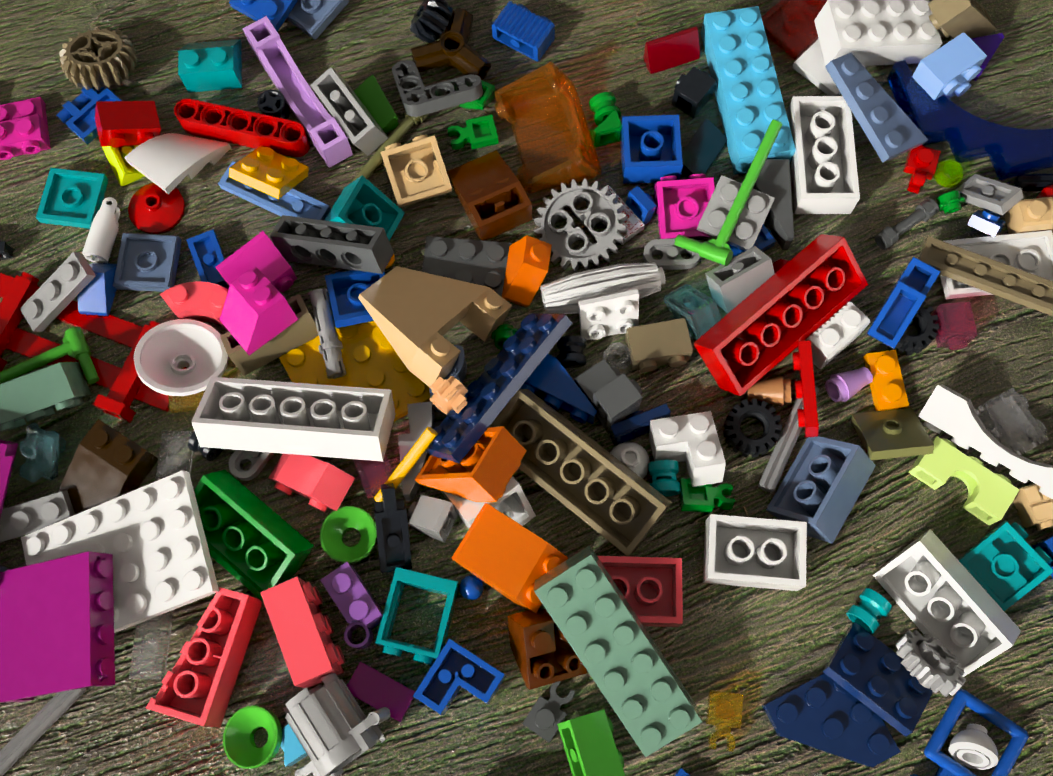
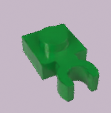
(478, 132)
(704, 497)

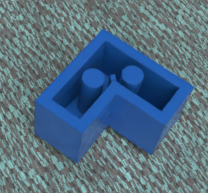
(456, 669)

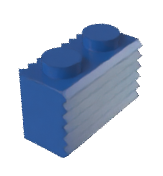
(524, 31)

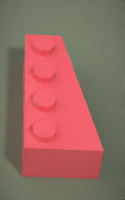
(210, 662)

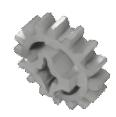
(930, 663)

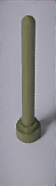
(395, 137)

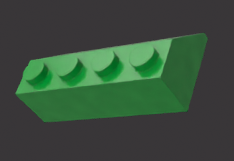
(248, 534)

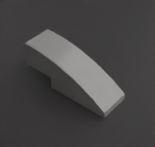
(420, 417)

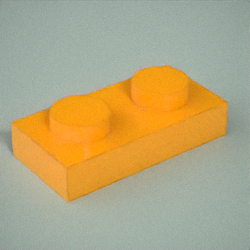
(887, 383)

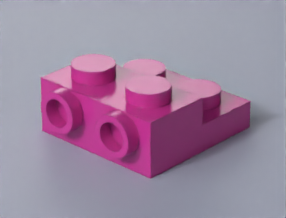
(23, 128)
(682, 204)

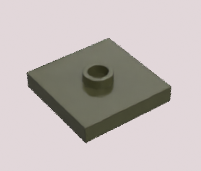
(892, 433)

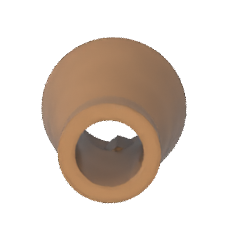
(772, 391)

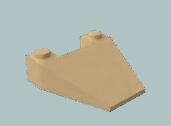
(421, 307)

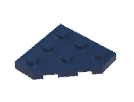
(831, 721)

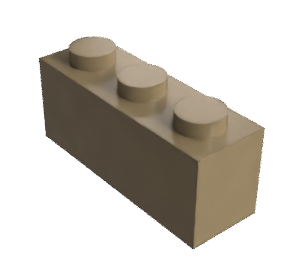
(961, 16)
(291, 338)

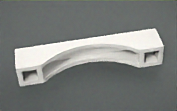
(956, 416)

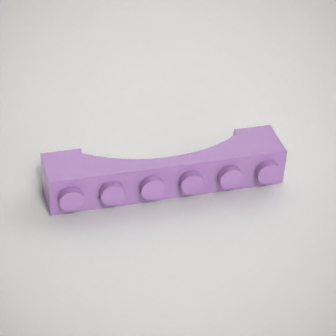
(304, 104)

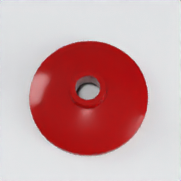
(161, 216)

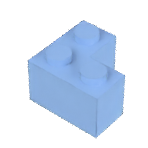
(950, 68)

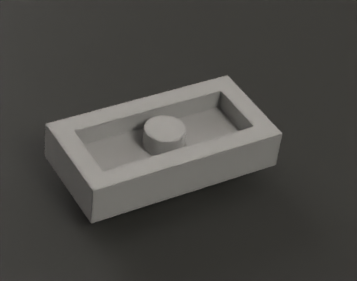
(990, 194)

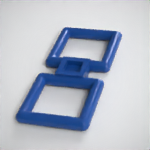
(949, 766)

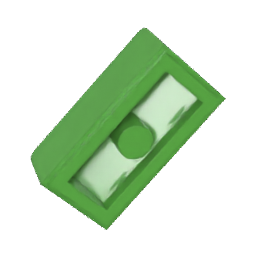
(377, 104)

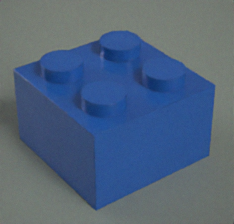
(650, 148)

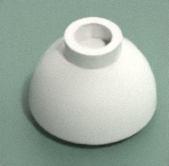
(632, 456)
(974, 748)

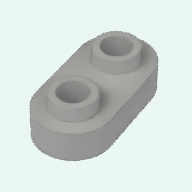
(670, 255)
(257, 459)

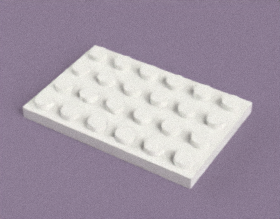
(154, 543)

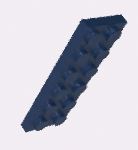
(498, 384)

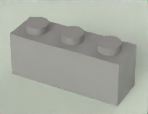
(349, 111)

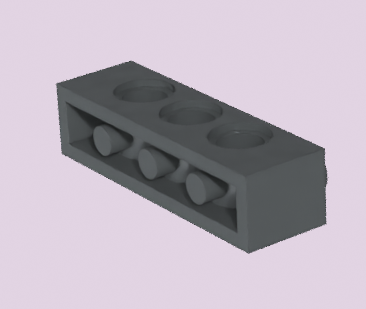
(332, 244)

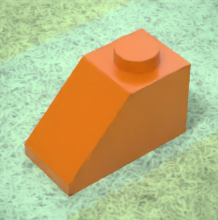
(525, 269)

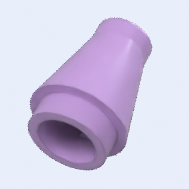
(846, 384)

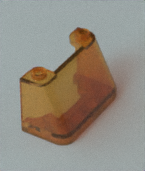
(548, 129)

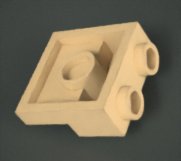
(416, 170)

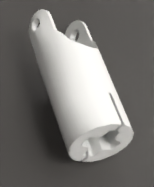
(102, 232)

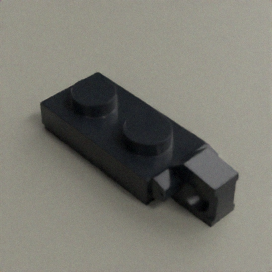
(392, 531)

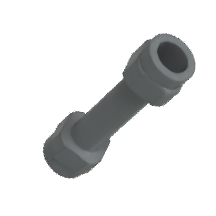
(923, 212)

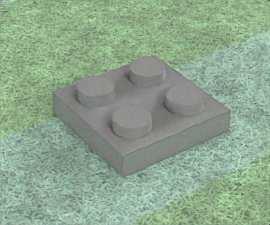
(750, 220)

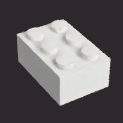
(755, 552)

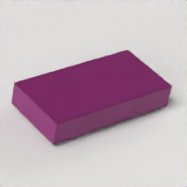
(380, 691)

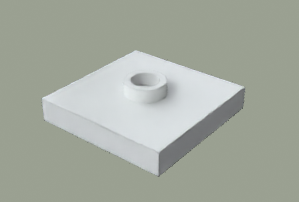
(812, 67)

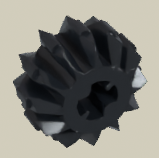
(431, 20)

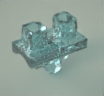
(41, 453)

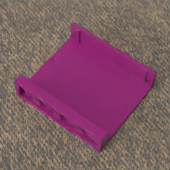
(57, 626)

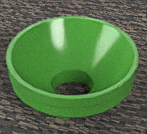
(335, 527)
(239, 737)

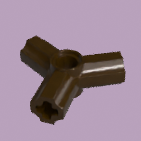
(455, 37)

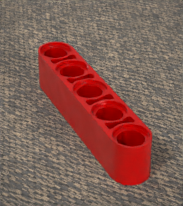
(232, 120)

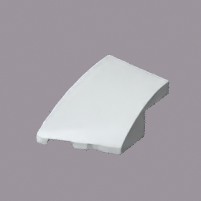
(174, 156)

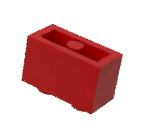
(126, 122)

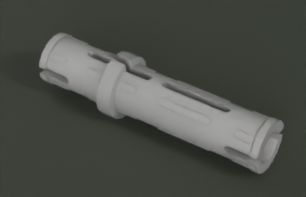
(329, 342)

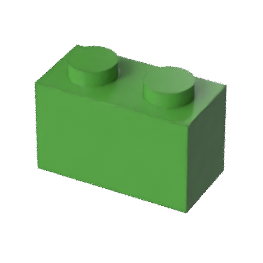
(591, 745)

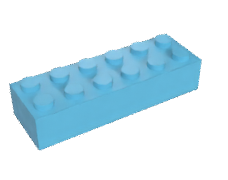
(745, 85)

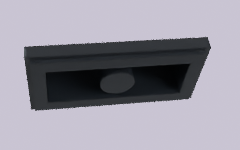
(703, 149)

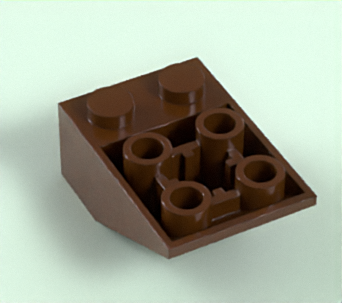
(491, 195)

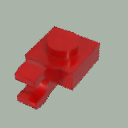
(921, 165)

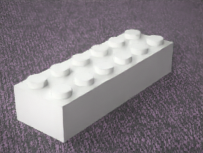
(295, 418)

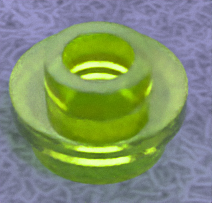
(951, 167)

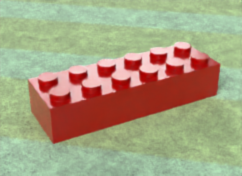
(781, 313)

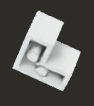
(691, 440)

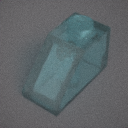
(694, 306)

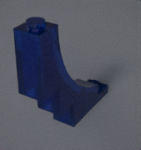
(970, 137)

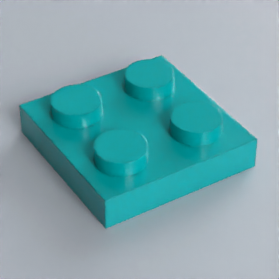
(71, 197)

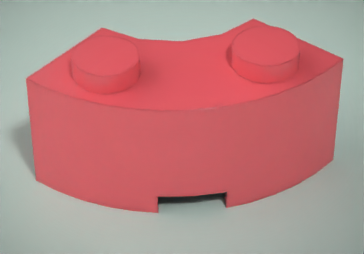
(197, 301)
(312, 479)

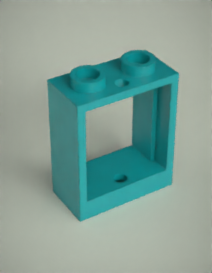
(423, 582)

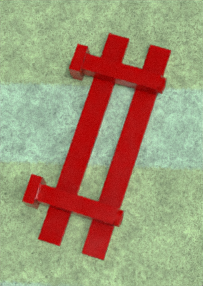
(122, 382)

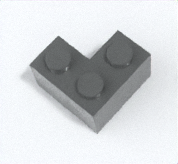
(610, 393)

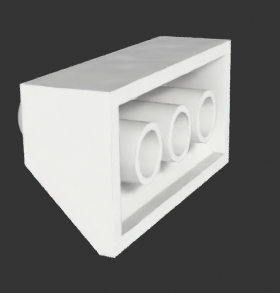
(947, 602)

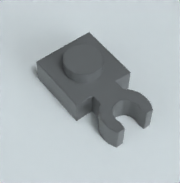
(547, 714)

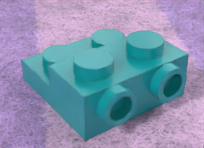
(1007, 564)

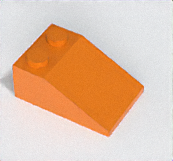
(483, 470)
(507, 556)

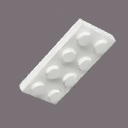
(1024, 251)

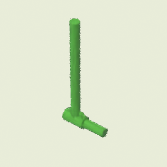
(718, 249)
(73, 345)

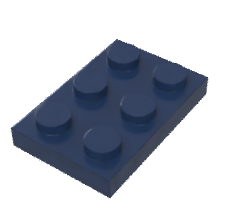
(878, 679)

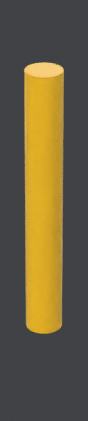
(409, 460)

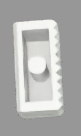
(837, 334)

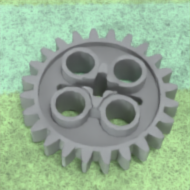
(601, 209)

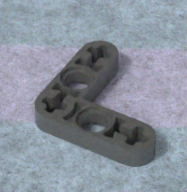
(426, 100)

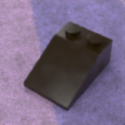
(105, 468)

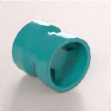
(665, 476)
(870, 609)

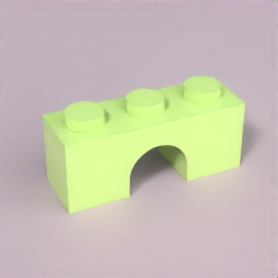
(988, 492)

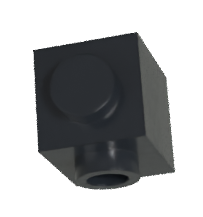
(693, 91)

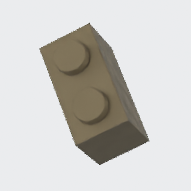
(659, 345)

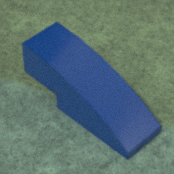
(903, 302)

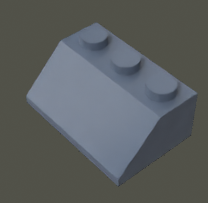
(822, 486)

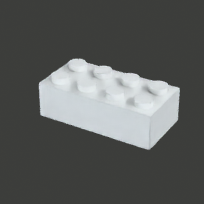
(877, 31)
(825, 156)

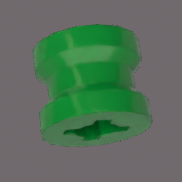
(603, 105)

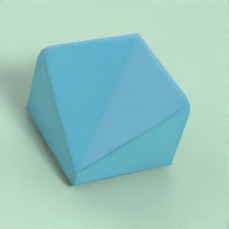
(291, 746)

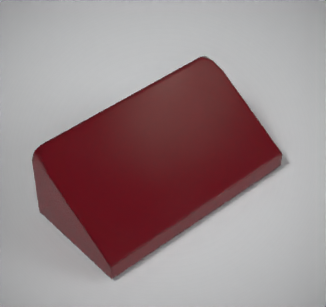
(672, 50)

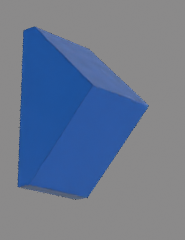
(100, 292)

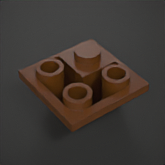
(541, 649)

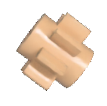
(448, 395)

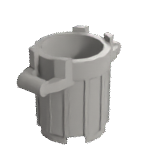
(332, 726)

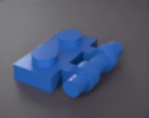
(83, 120)

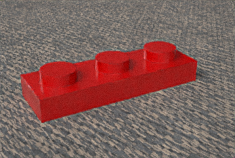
(806, 389)

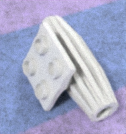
(603, 296)

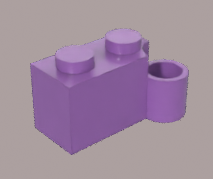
(353, 602)

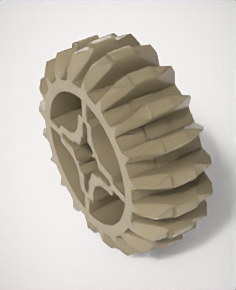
(98, 58)

